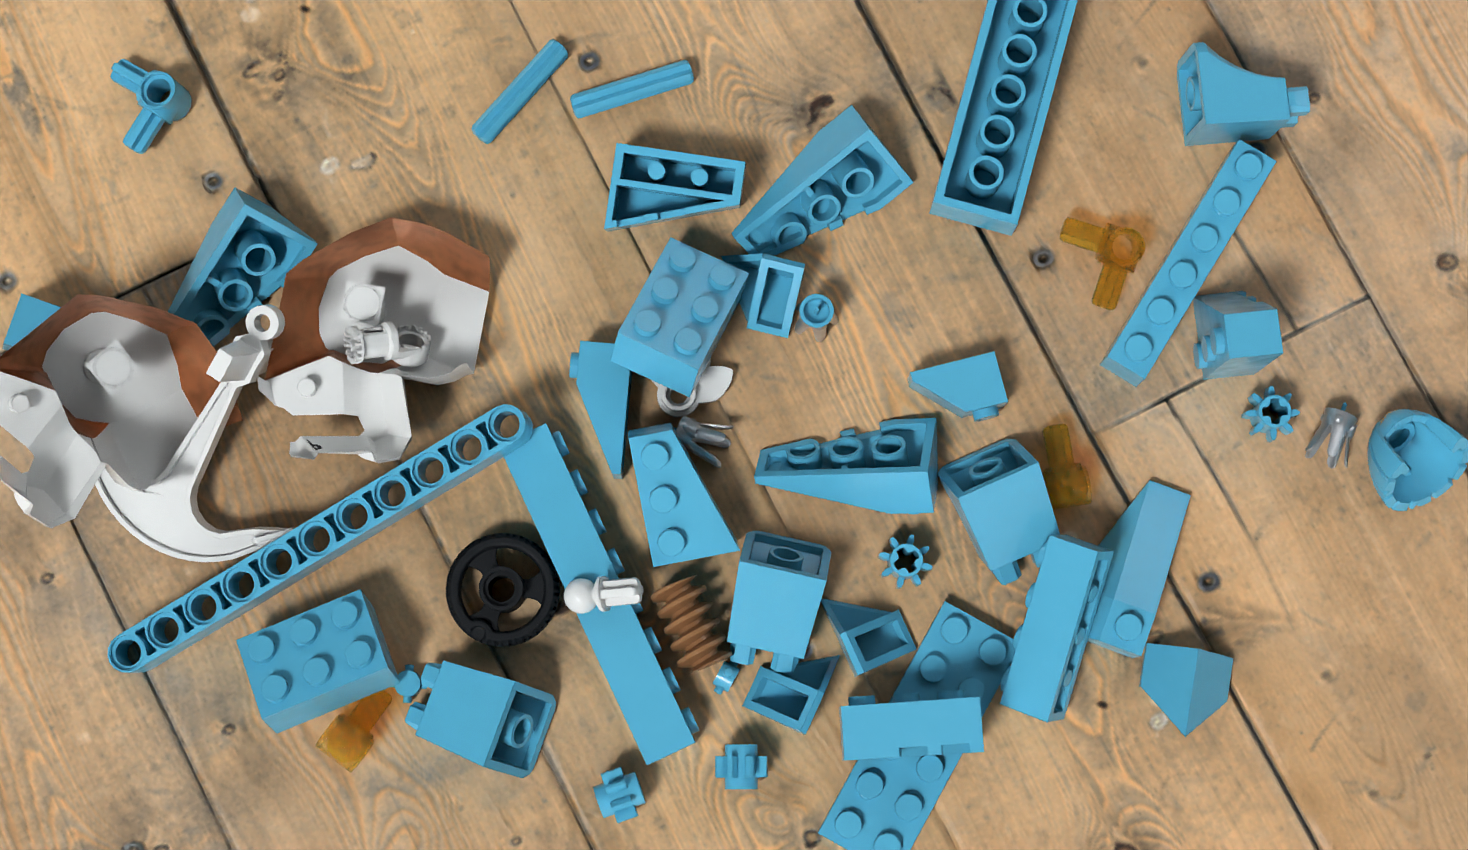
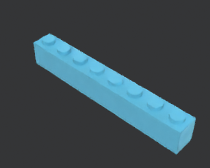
(615, 635)

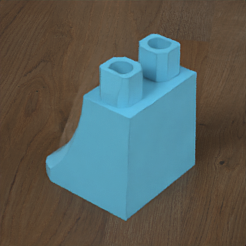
(1232, 103)
(1001, 505)
(776, 598)
(483, 717)

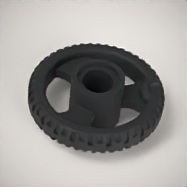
(484, 624)

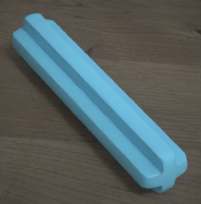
(632, 89)
(519, 91)

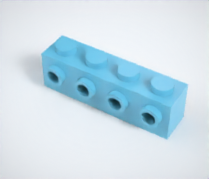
(1055, 627)

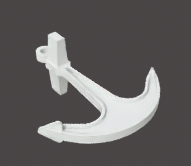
(174, 520)

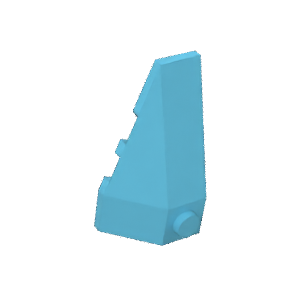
(875, 470)
(1139, 568)

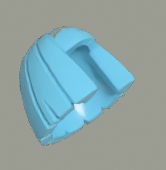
(1414, 458)

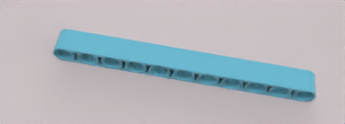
(299, 542)

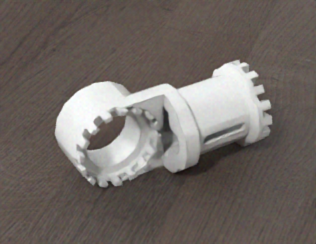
(389, 343)

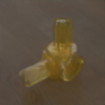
(1101, 241)
(1064, 479)
(349, 736)

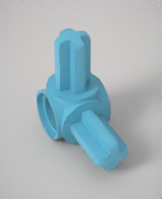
(149, 90)

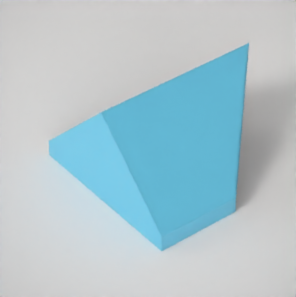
(769, 292)
(868, 634)
(1185, 682)
(793, 697)

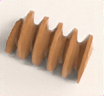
(690, 625)

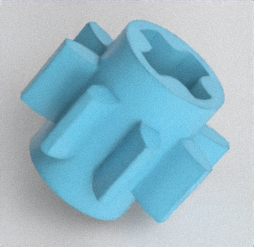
(1277, 404)
(906, 549)
(741, 766)
(619, 794)

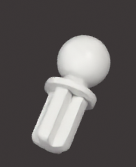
(583, 595)

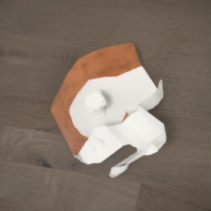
(364, 279)
(98, 392)

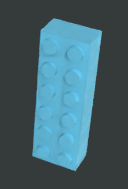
(1002, 112)

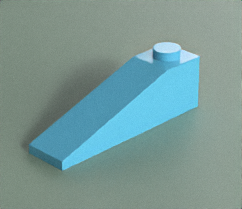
(830, 180)
(239, 264)

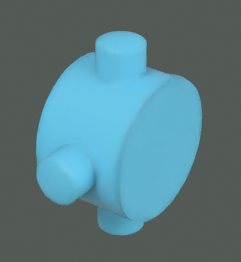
(725, 677)
(409, 684)

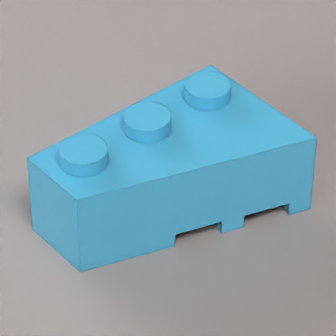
(669, 186)
(1234, 334)
(911, 726)

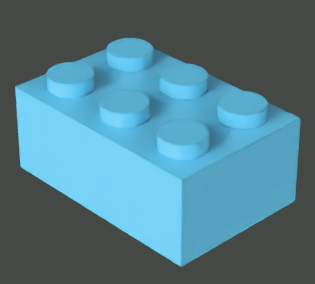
(679, 317)
(317, 661)

